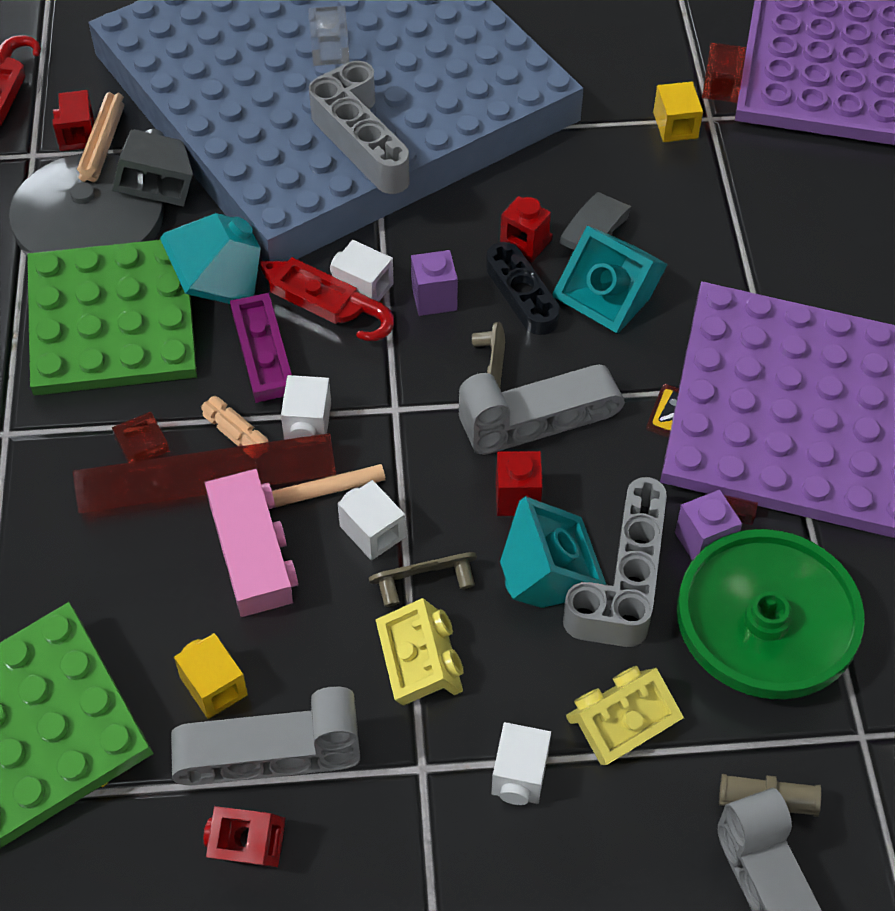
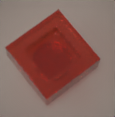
(140, 438)

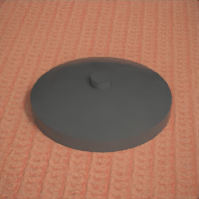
(63, 213)

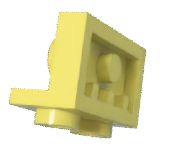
(419, 651)
(625, 713)

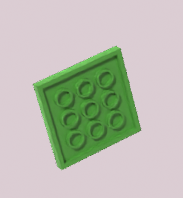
(107, 318)
(58, 722)

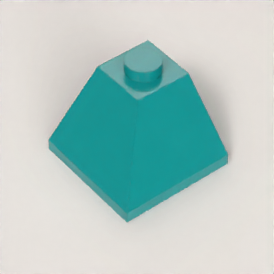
(214, 257)
(608, 279)
(547, 554)

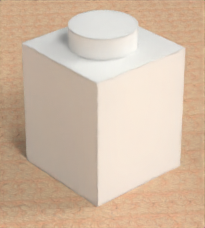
(364, 269)
(305, 406)
(371, 519)
(520, 764)

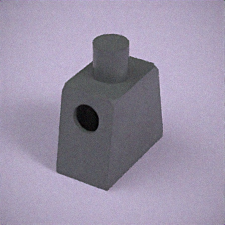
(153, 167)

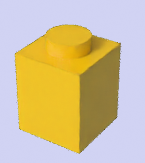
(678, 111)
(210, 675)

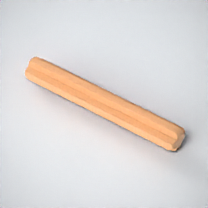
(100, 137)

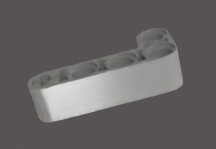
(342, 112)
(535, 410)
(633, 560)
(269, 743)
(756, 847)

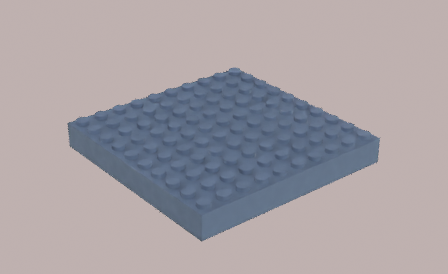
(235, 88)

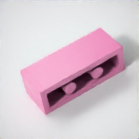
(251, 542)

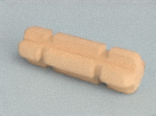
(231, 423)

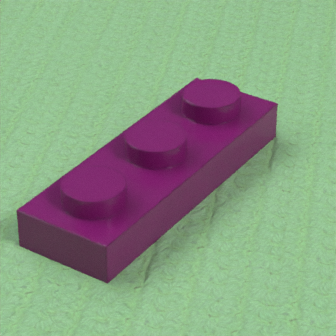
(261, 346)

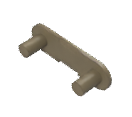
(496, 340)
(460, 562)

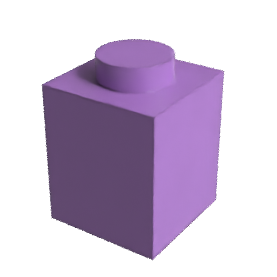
(434, 282)
(705, 521)

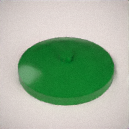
(770, 614)

